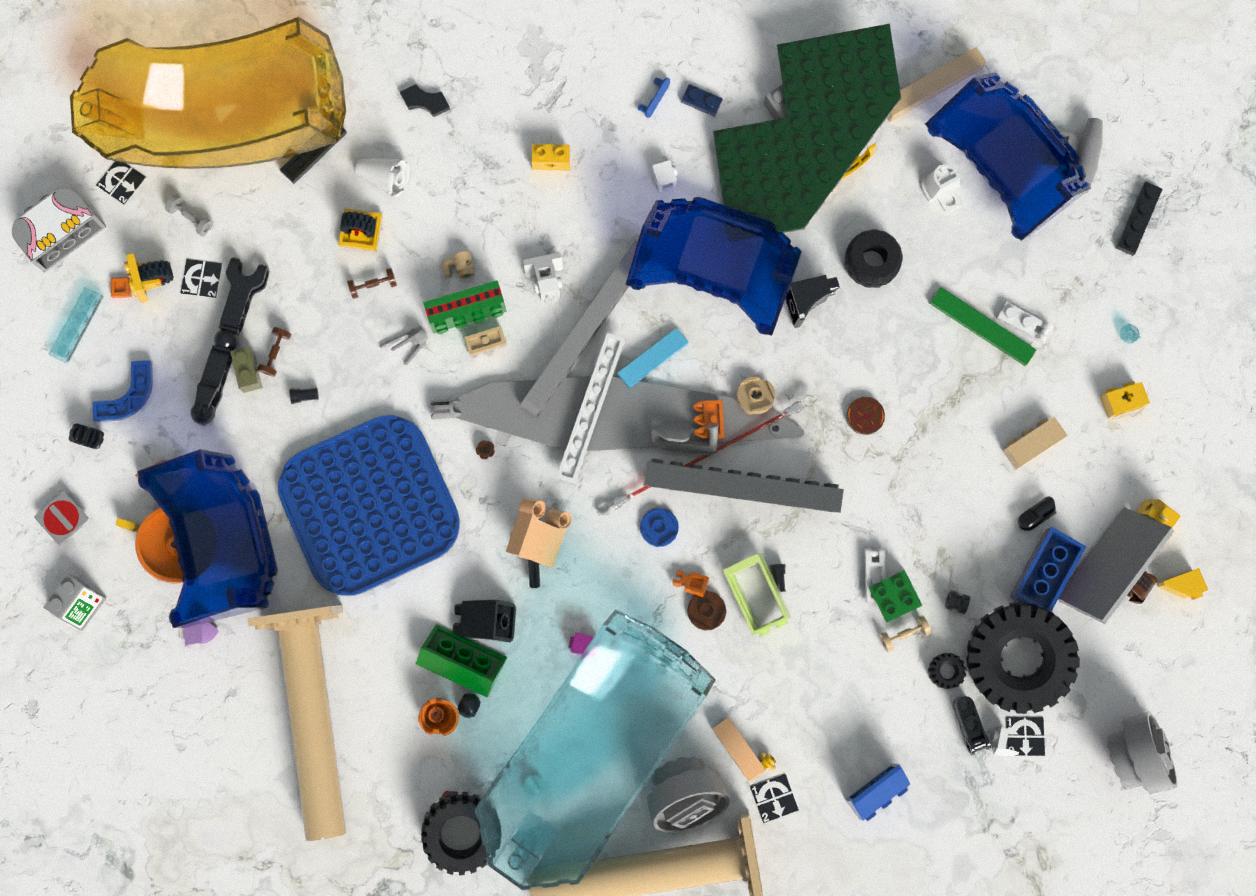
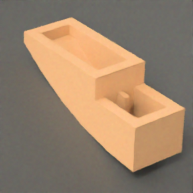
(738, 750)

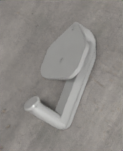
(677, 436)

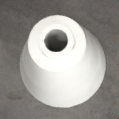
(384, 173)

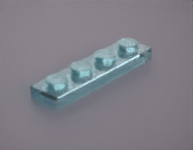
(76, 325)

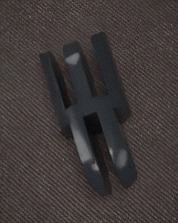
(1037, 514)

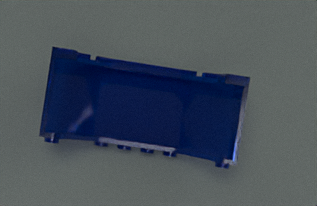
(1013, 149)
(717, 253)
(217, 536)

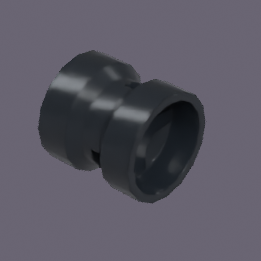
(958, 602)

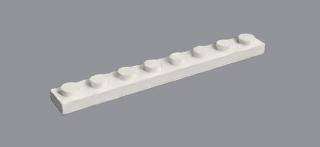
(590, 408)

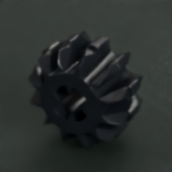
(86, 436)

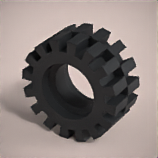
(936, 676)

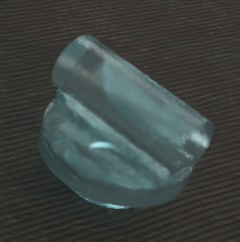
(1129, 333)

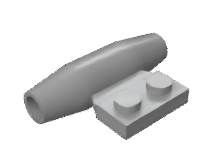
(1088, 146)

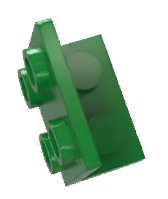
(895, 596)

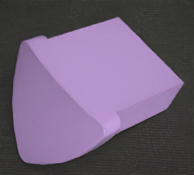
(199, 634)

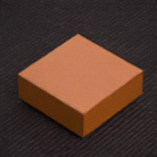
(120, 287)

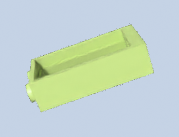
(744, 606)

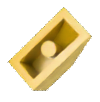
(1186, 585)

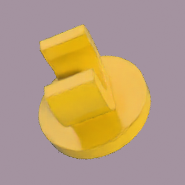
(768, 761)

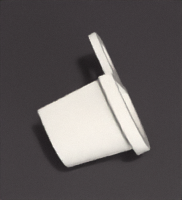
(940, 183)

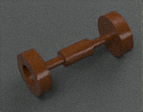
(371, 283)
(280, 333)

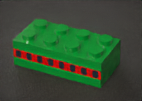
(465, 307)

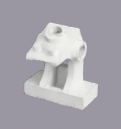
(548, 285)

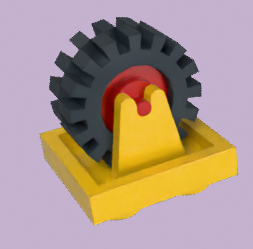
(360, 229)
(147, 275)

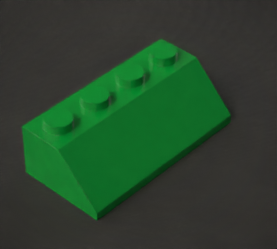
(461, 660)

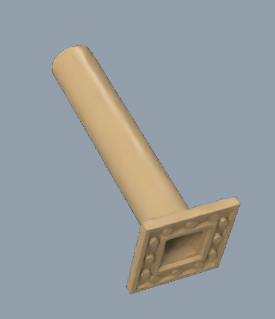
(310, 717)
(670, 869)

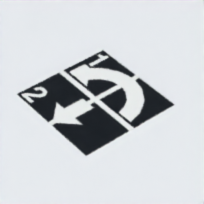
(121, 181)
(201, 278)
(1026, 736)
(774, 798)

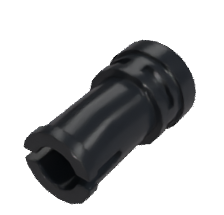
(298, 395)
(778, 572)

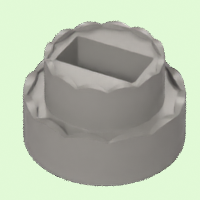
(1142, 755)
(685, 795)

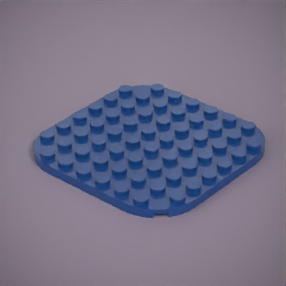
(368, 505)

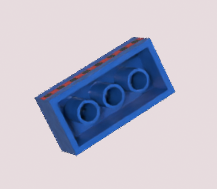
(1048, 569)

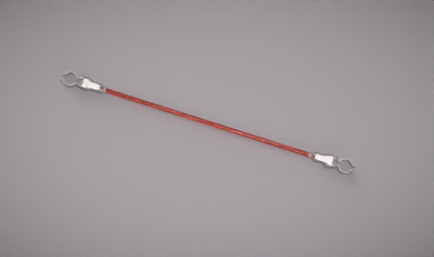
(796, 407)

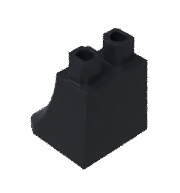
(808, 294)
(486, 620)

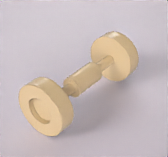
(923, 626)

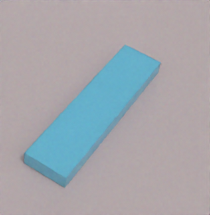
(652, 358)

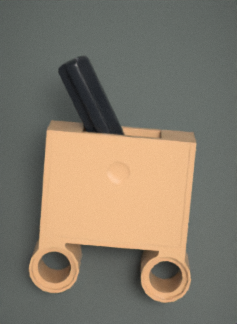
(535, 539)

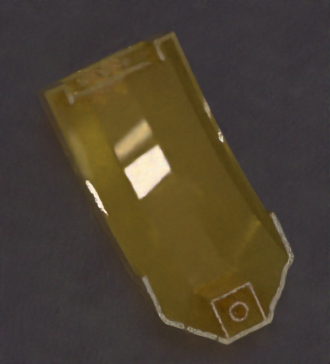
(214, 100)

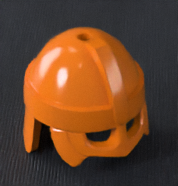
(433, 723)

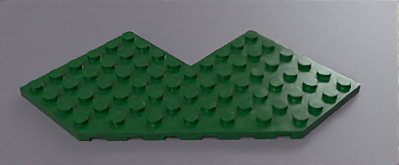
(835, 102)

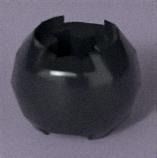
(469, 705)

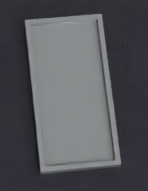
(1115, 565)

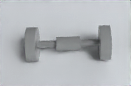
(173, 205)

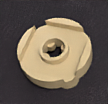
(759, 386)

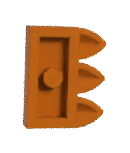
(712, 413)

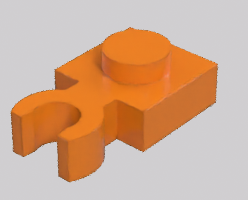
(694, 583)

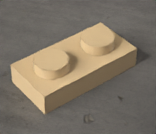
(485, 341)

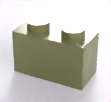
(246, 369)

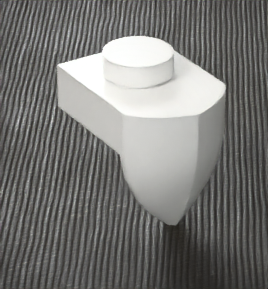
(1000, 738)

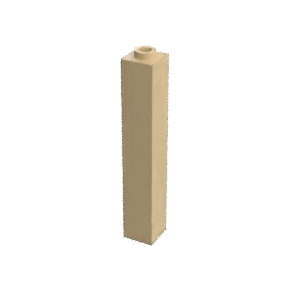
(938, 82)

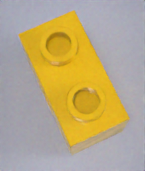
(550, 157)
(1135, 395)

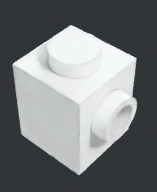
(664, 175)

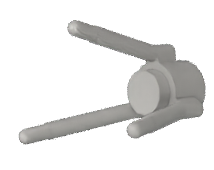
(416, 336)

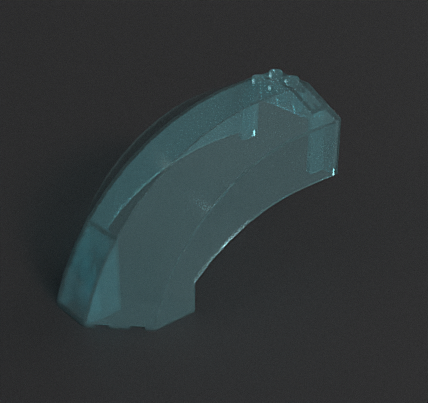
(590, 754)

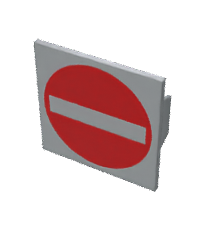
(61, 518)

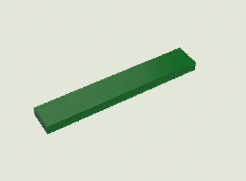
(983, 326)

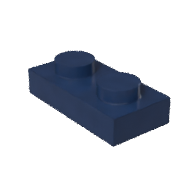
(702, 100)

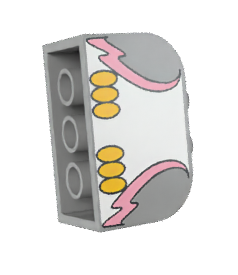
(55, 227)

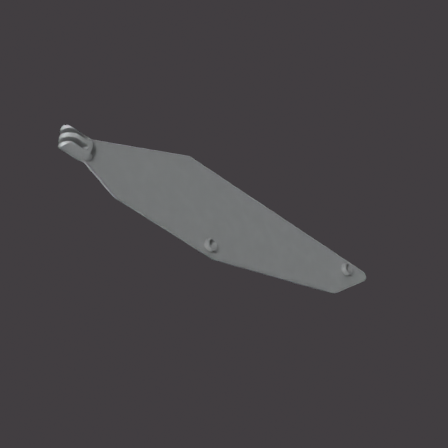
(623, 419)

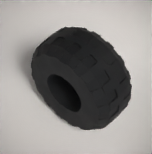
(878, 242)

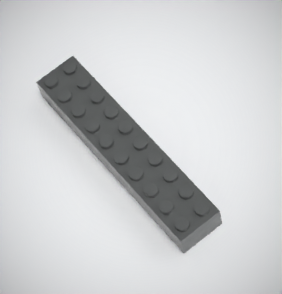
(744, 487)

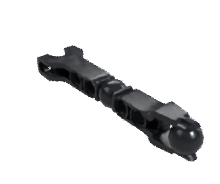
(218, 364)

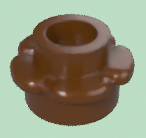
(480, 449)

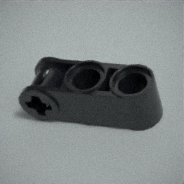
(975, 735)

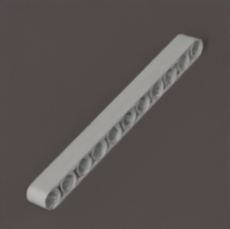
(579, 337)

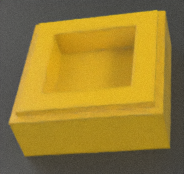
(127, 525)

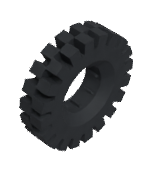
(1030, 691)

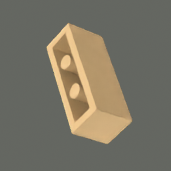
(1034, 442)

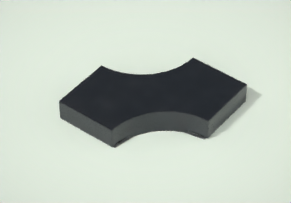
(432, 102)

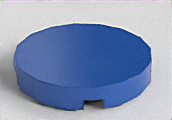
(659, 527)

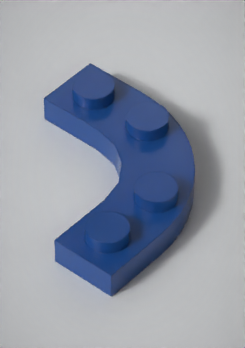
(133, 400)

